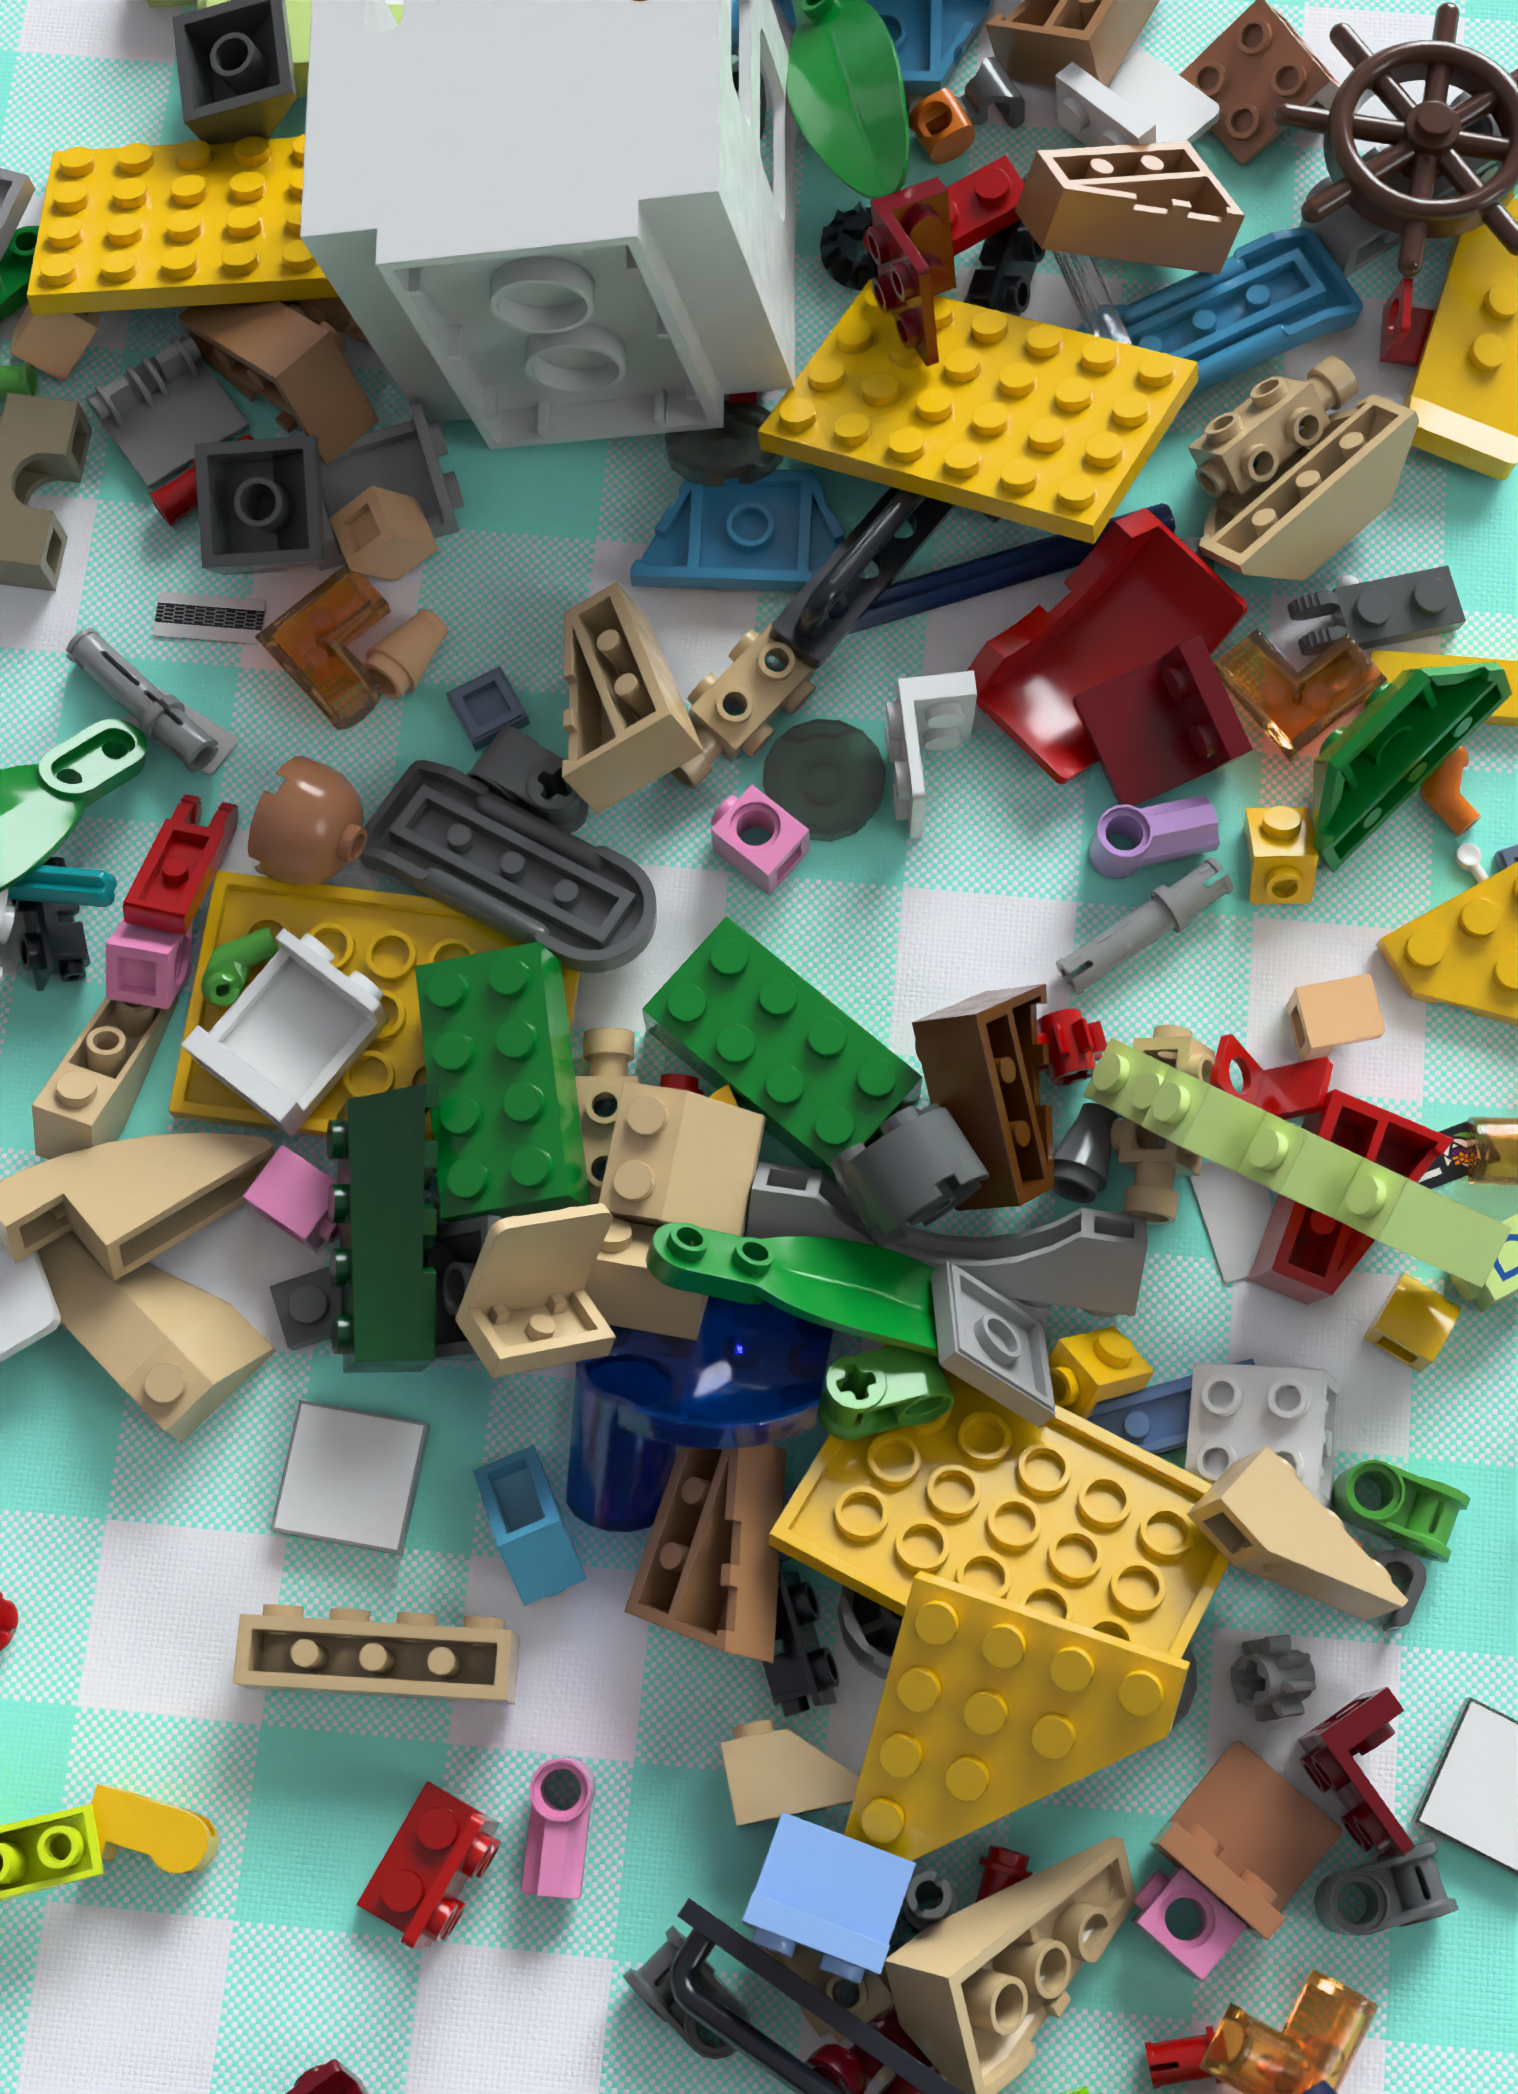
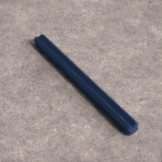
(983, 575)

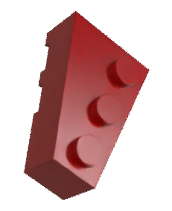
(1312, 1253)

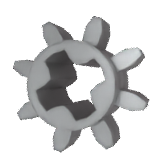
(1273, 1678)

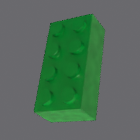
(779, 1047)
(505, 1084)

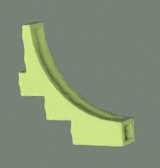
(1297, 1163)

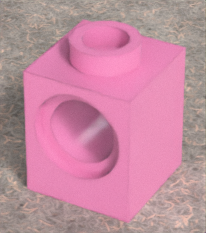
(766, 863)
(147, 965)
(294, 1198)
(1215, 1932)

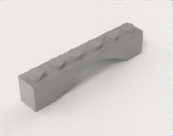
(1076, 1262)

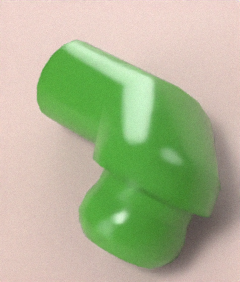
(231, 965)

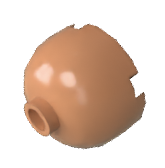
(308, 825)

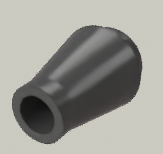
(1084, 1155)

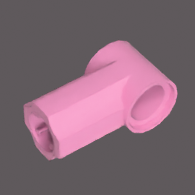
(557, 1835)

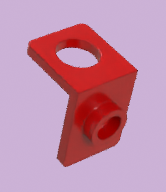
(1403, 327)
(1282, 1091)

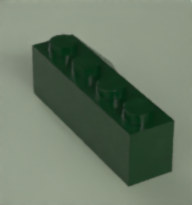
(384, 1231)

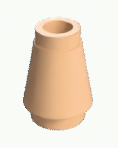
(406, 653)

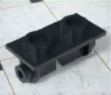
(1015, 258)
(51, 945)
(804, 1666)

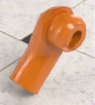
(1443, 793)

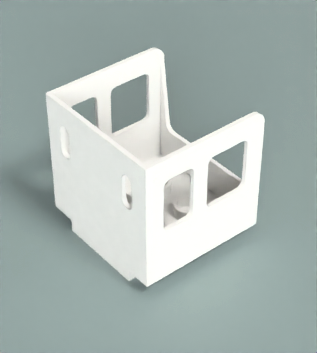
(556, 208)

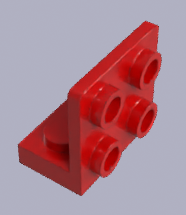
(429, 1865)

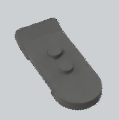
(511, 869)

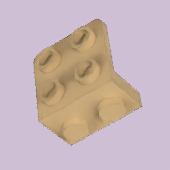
(529, 1294)

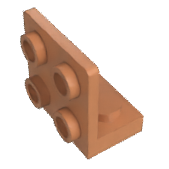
(1252, 72)
(1247, 1838)

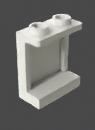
(291, 1032)

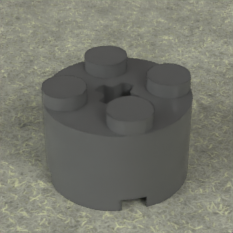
(910, 1173)

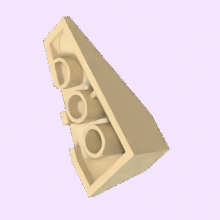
(154, 1335)

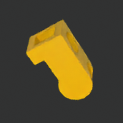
(171, 1835)

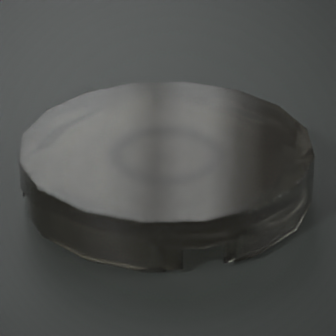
(724, 452)
(826, 777)

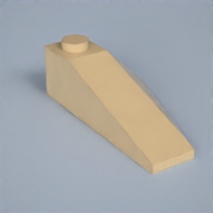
(994, 1971)

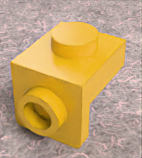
(1280, 855)
(1095, 1369)

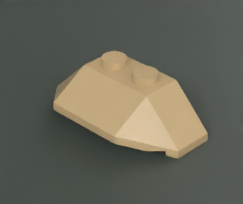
(1315, 497)

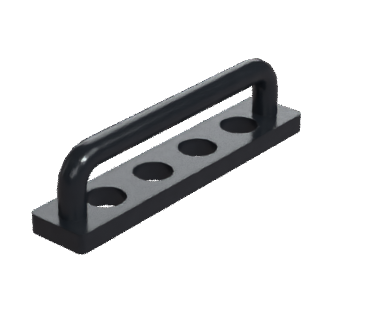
(804, 620)
(752, 2042)

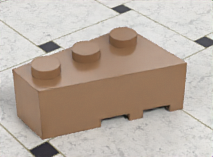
(709, 1550)

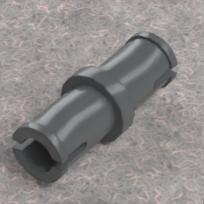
(924, 1887)

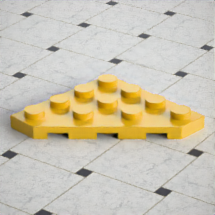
(1463, 950)
(997, 1712)

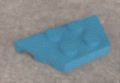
(926, 35)
(742, 536)

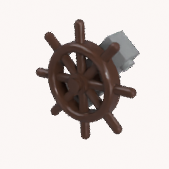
(1444, 161)

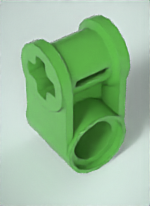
(887, 1388)
(1412, 1511)

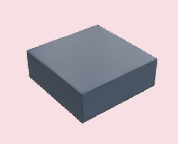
(486, 706)

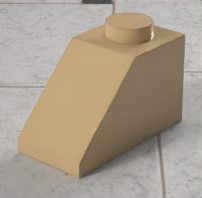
(780, 1774)

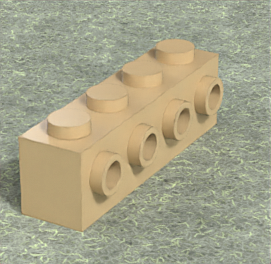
(377, 1658)

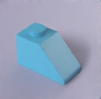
(528, 1526)

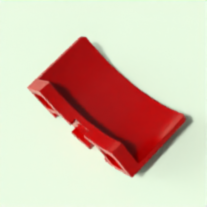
(1125, 609)

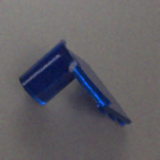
(738, 1386)

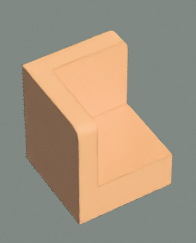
(53, 340)
(383, 533)
(1334, 1015)

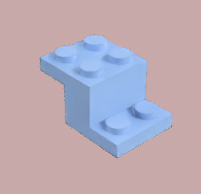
(828, 1898)

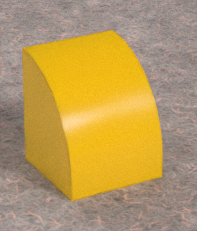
(1413, 1323)

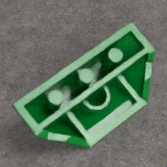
(1395, 748)

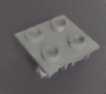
(165, 410)

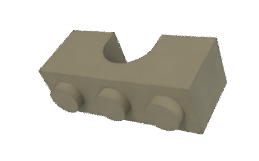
(38, 444)

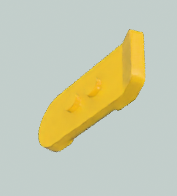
(1470, 359)

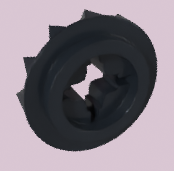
(840, 251)

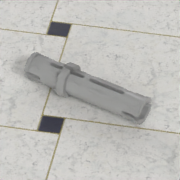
(159, 715)
(1165, 912)

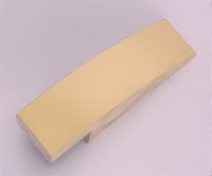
(130, 1195)

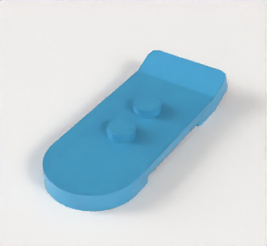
(1258, 307)

